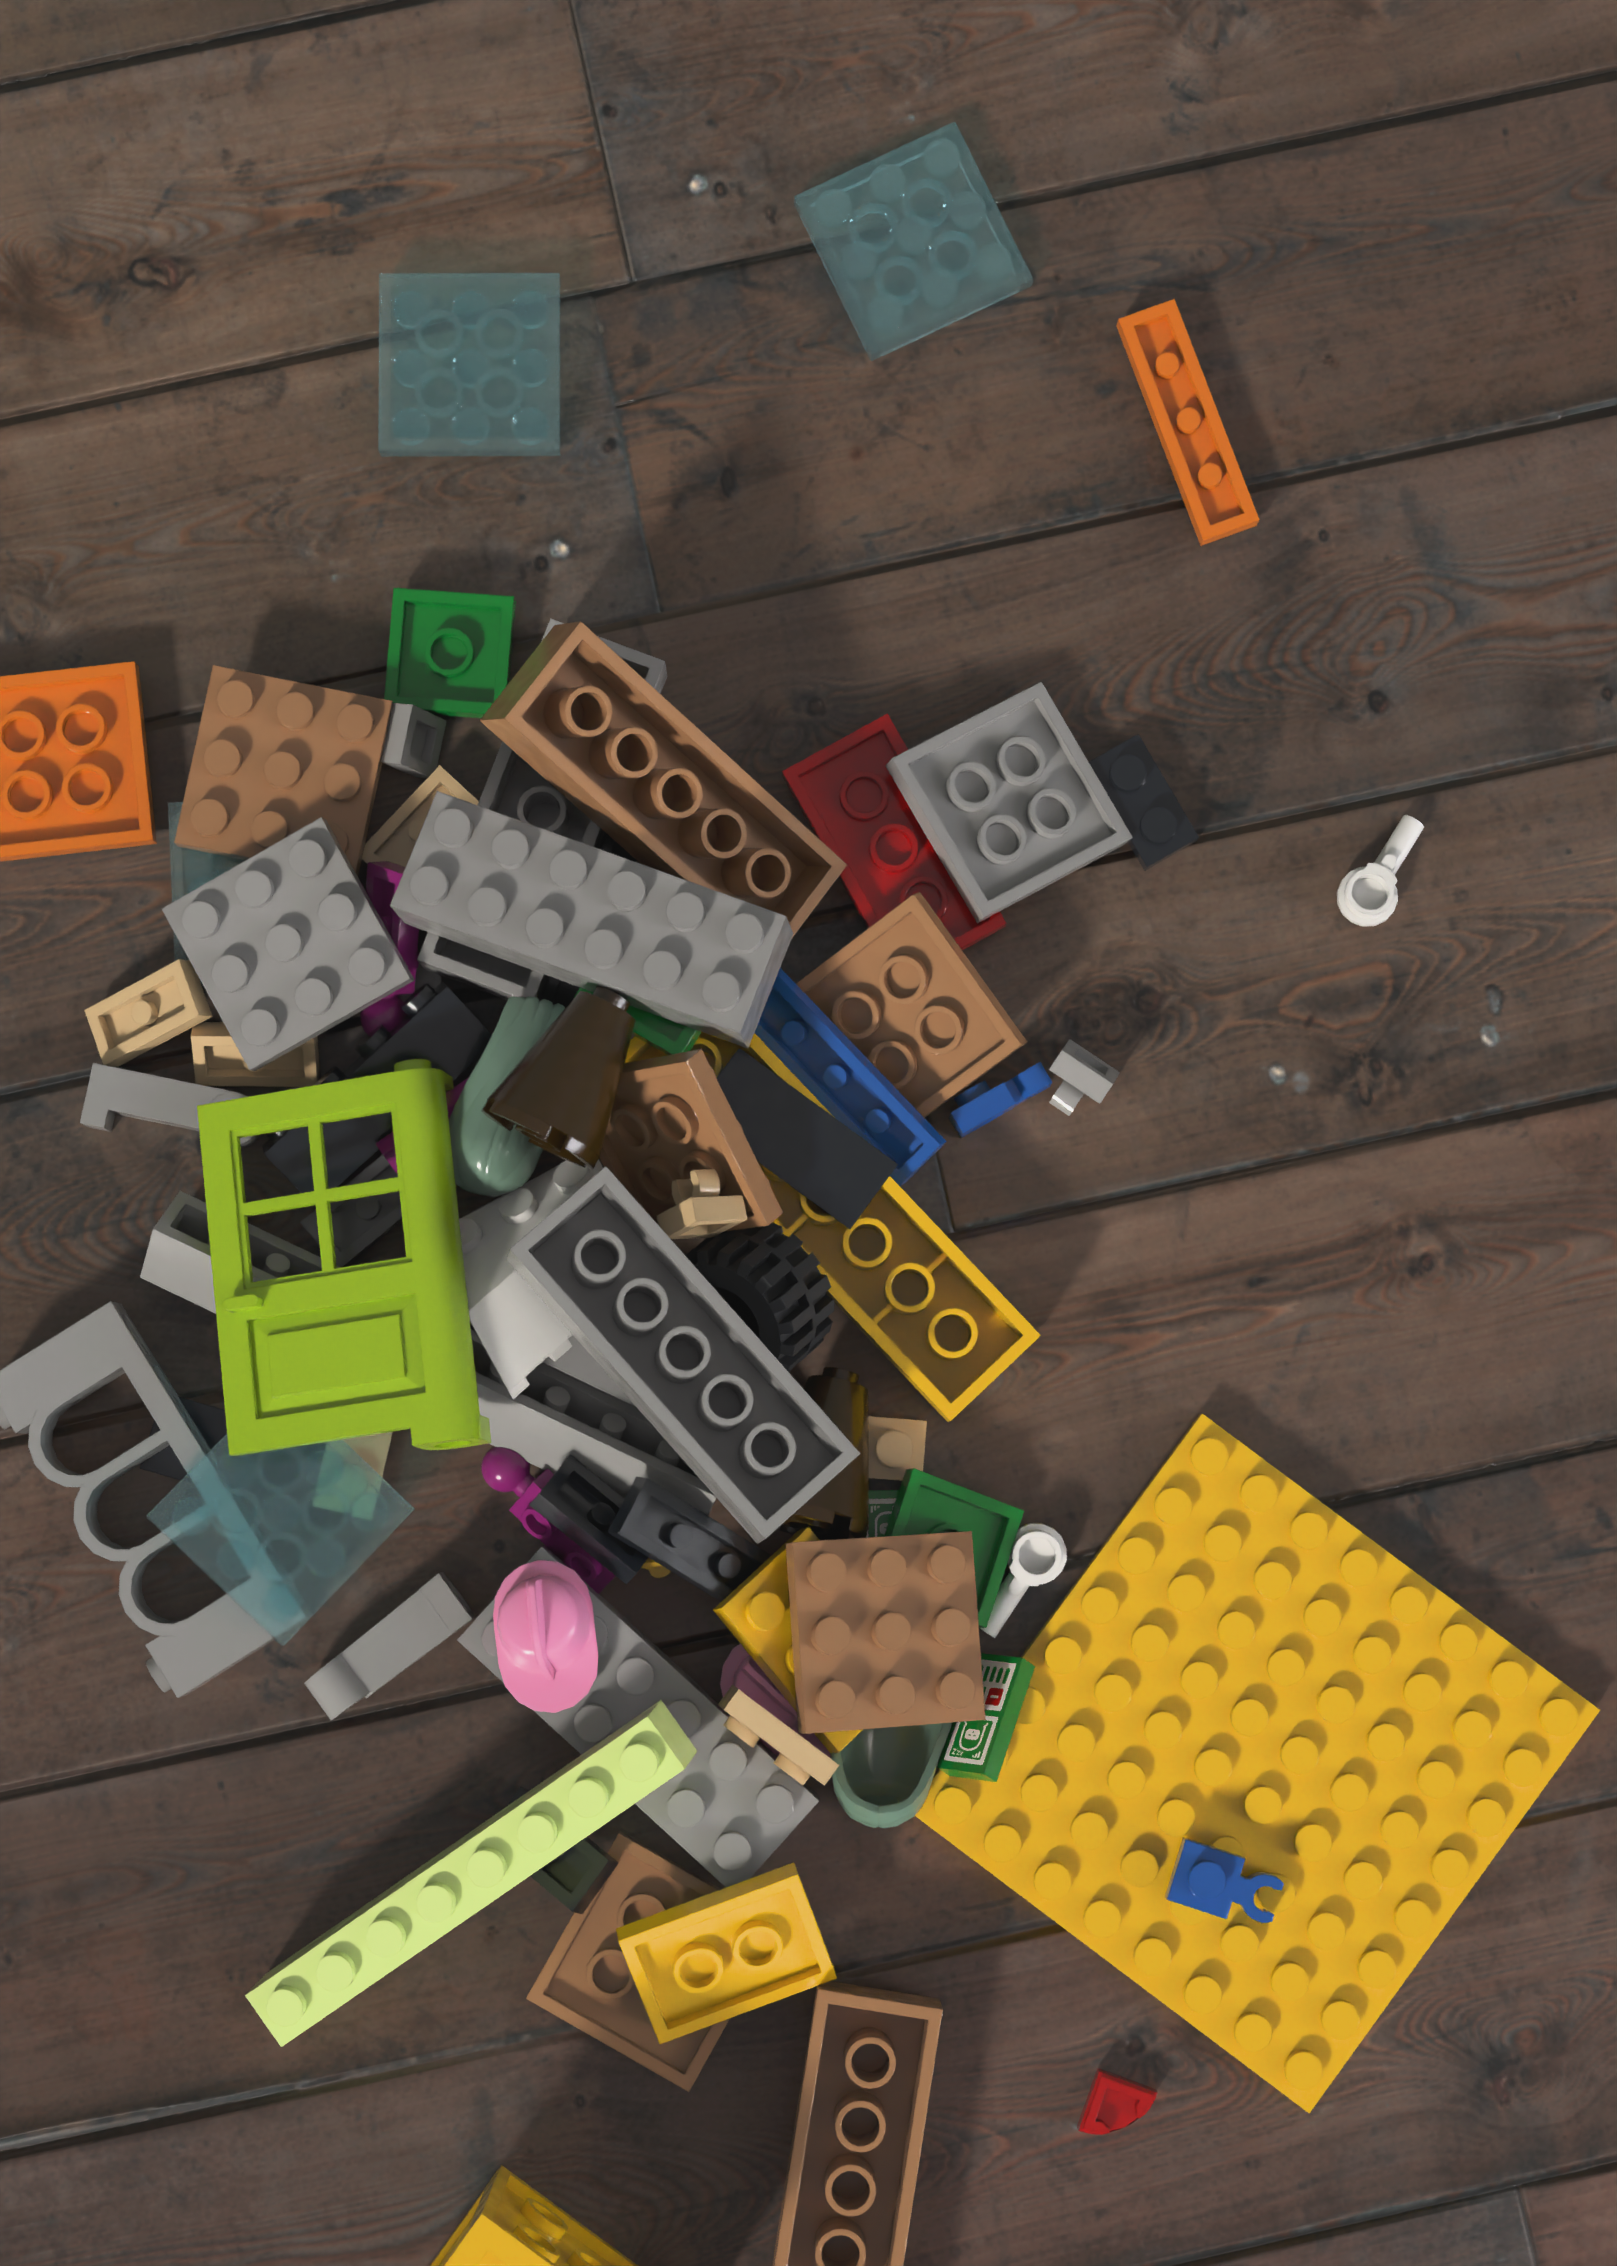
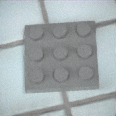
(1008, 801)
(287, 944)

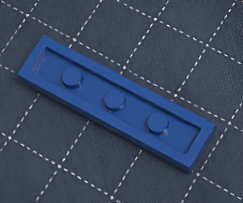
(845, 1079)

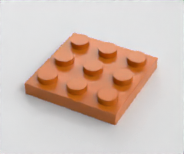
(73, 762)

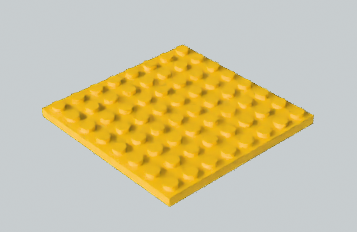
(1283, 1697)

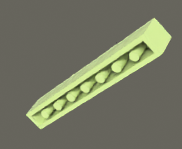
(472, 1873)

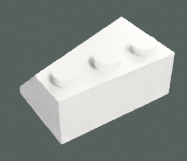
(503, 1308)

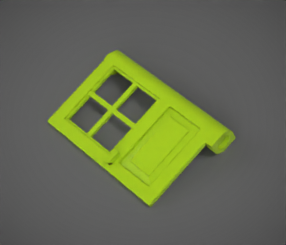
(356, 1342)

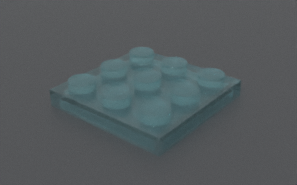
(913, 241)
(469, 364)
(280, 1526)

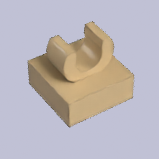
(700, 1208)

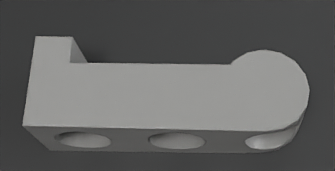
(148, 1099)
(391, 1646)

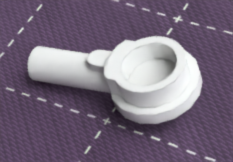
(1369, 893)
(1034, 1560)

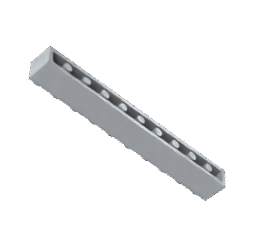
(541, 1424)

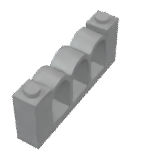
(33, 1398)

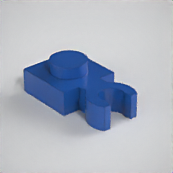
(982, 1105)
(1212, 1880)

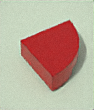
(1114, 2103)

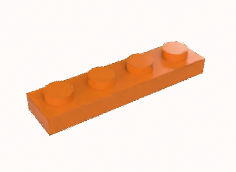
(1187, 422)

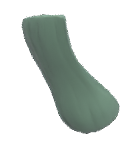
(484, 1154)
(888, 1772)

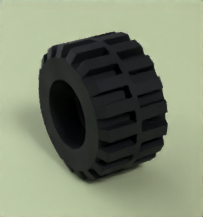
(769, 1287)

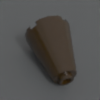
(569, 1079)
(843, 1501)

